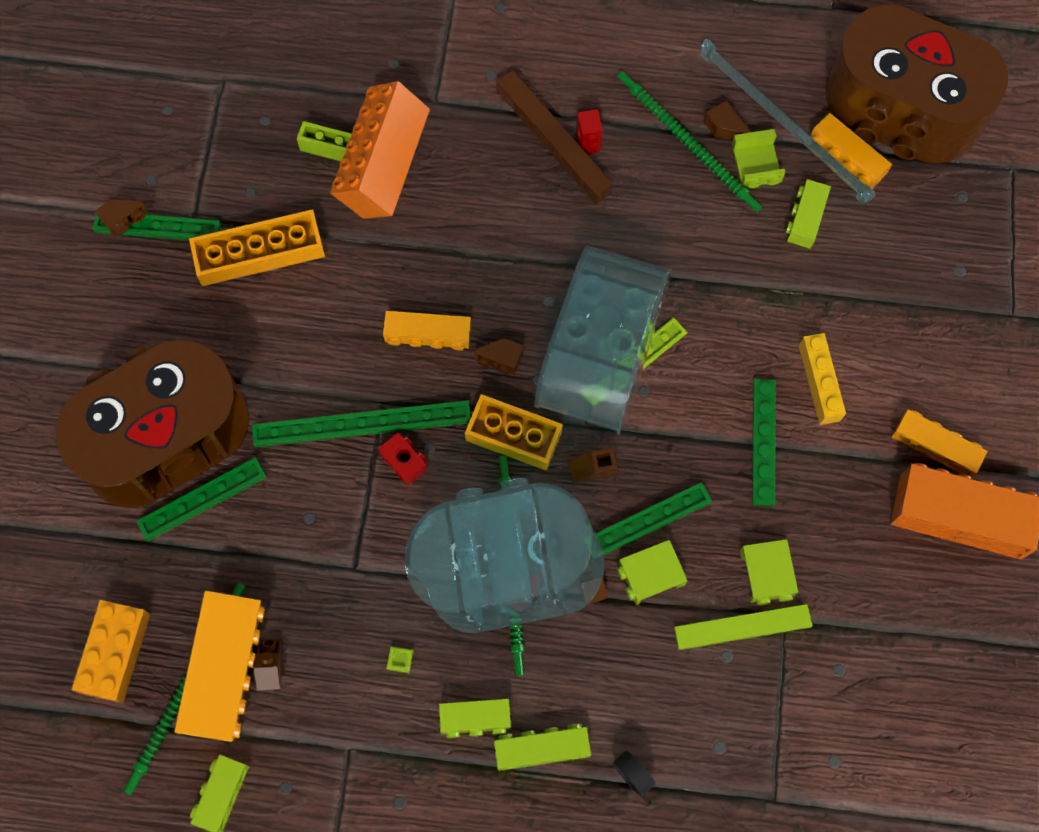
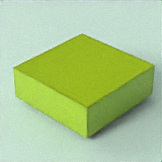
(400, 659)

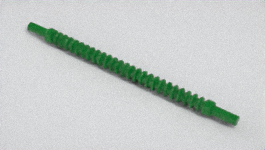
(742, 192)
(517, 647)
(141, 767)

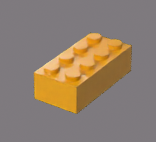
(513, 432)
(111, 651)

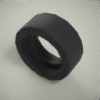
(633, 773)

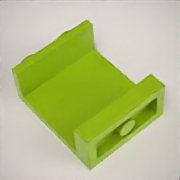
(757, 158)
(651, 571)
(770, 571)

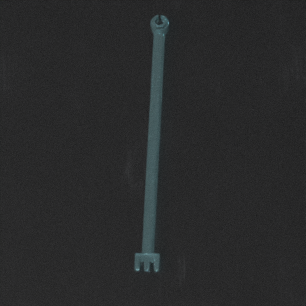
(864, 192)

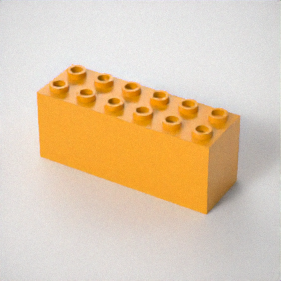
(220, 667)

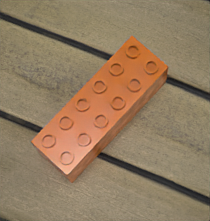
(380, 150)
(967, 511)

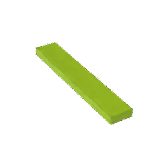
(664, 339)
(742, 627)

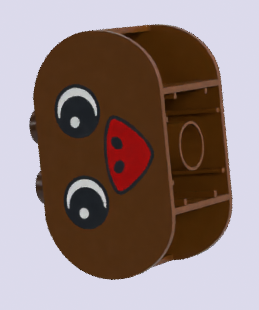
(915, 84)
(152, 423)

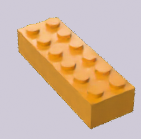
(256, 247)

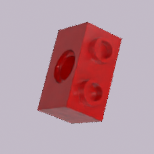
(589, 131)
(408, 470)

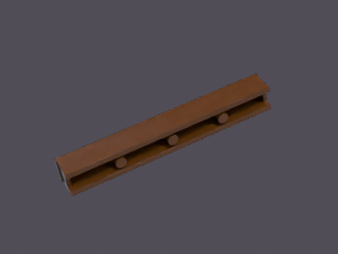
(554, 137)

